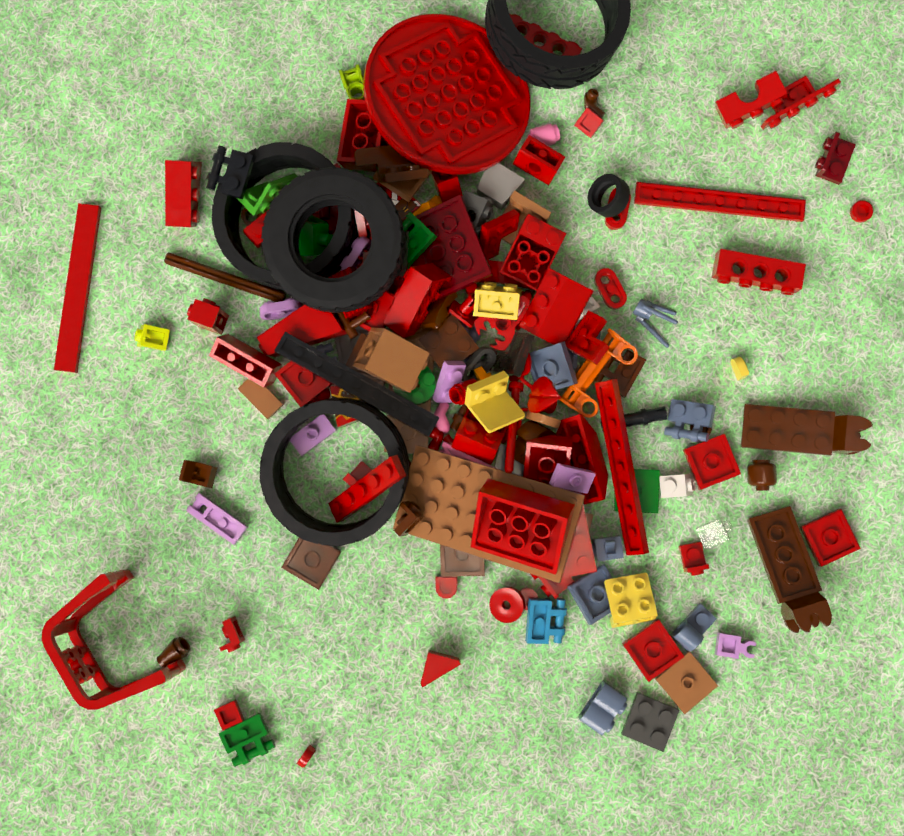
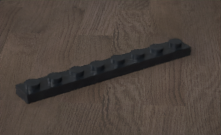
(356, 384)

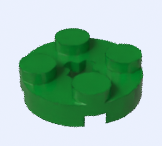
(424, 392)

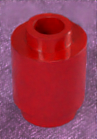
(458, 391)

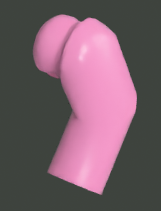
(443, 423)

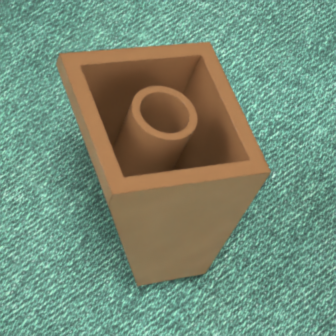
(391, 359)

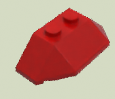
(586, 454)

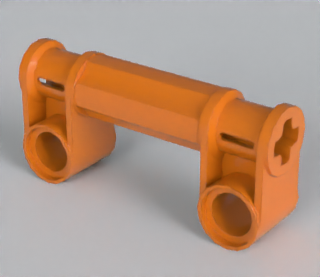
(589, 371)

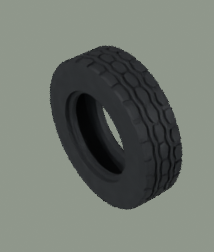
(301, 200)

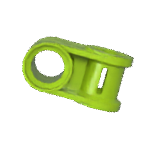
(353, 82)

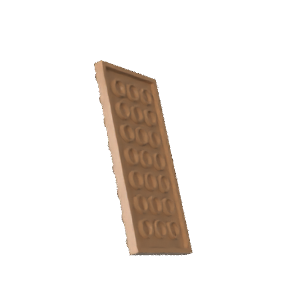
(448, 498)

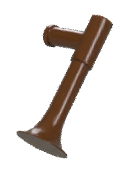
(350, 326)

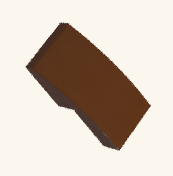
(438, 312)

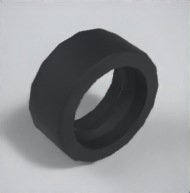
(619, 201)

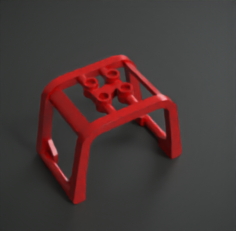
(80, 656)

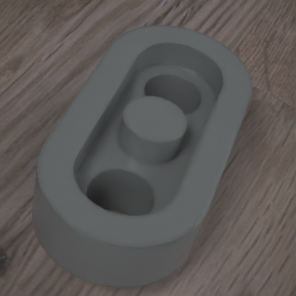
(475, 362)

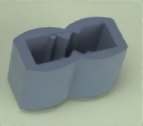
(602, 708)

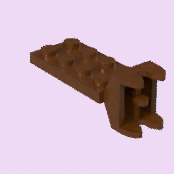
(802, 430)
(790, 570)

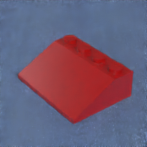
(521, 525)

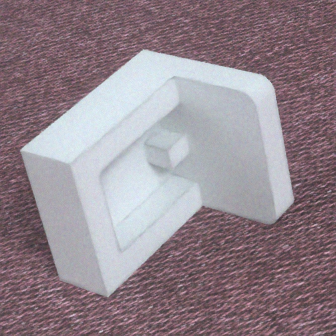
(676, 485)

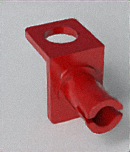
(464, 310)

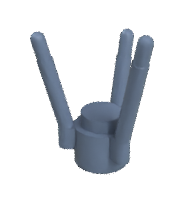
(646, 309)

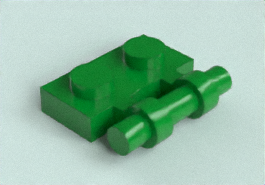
(244, 733)

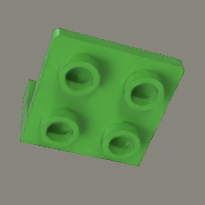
(258, 198)

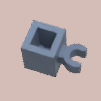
(607, 548)

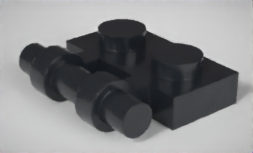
(237, 172)

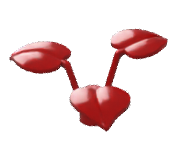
(542, 395)

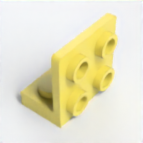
(497, 301)
(492, 403)
(630, 600)

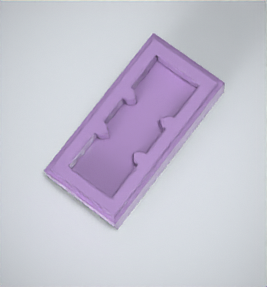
(312, 434)
(572, 478)

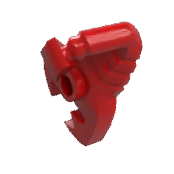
(505, 326)

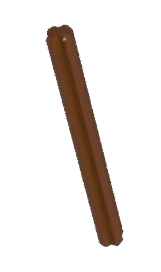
(224, 277)

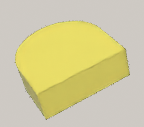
(739, 368)

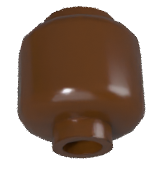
(761, 474)

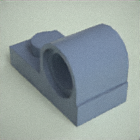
(691, 629)

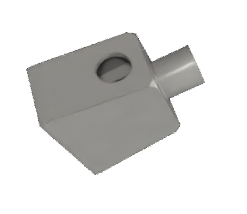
(499, 184)

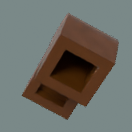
(528, 431)

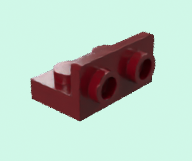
(835, 159)

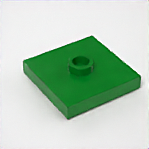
(648, 490)

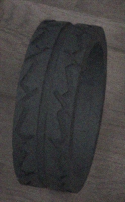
(550, 69)
(227, 212)
(280, 500)

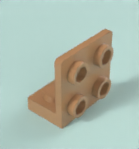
(524, 206)

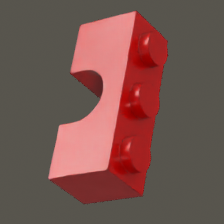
(770, 94)

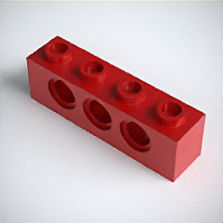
(551, 41)
(791, 271)

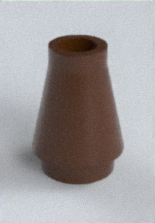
(176, 650)

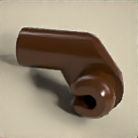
(590, 101)

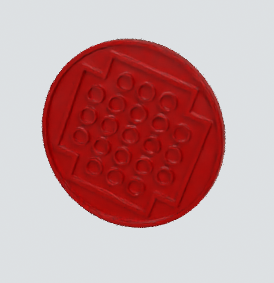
(444, 95)

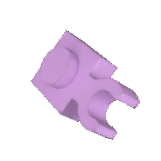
(730, 646)

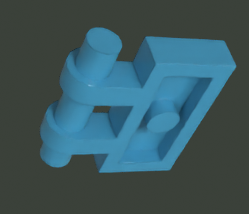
(539, 620)

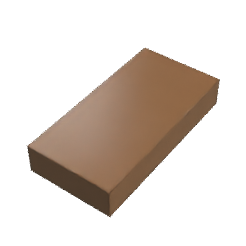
(261, 398)

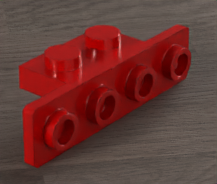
(798, 96)

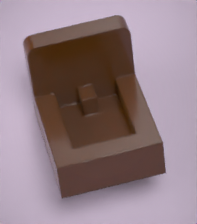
(198, 473)

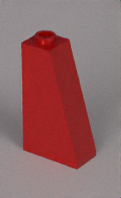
(305, 324)

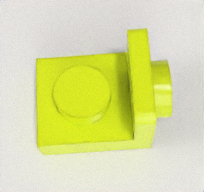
(152, 337)

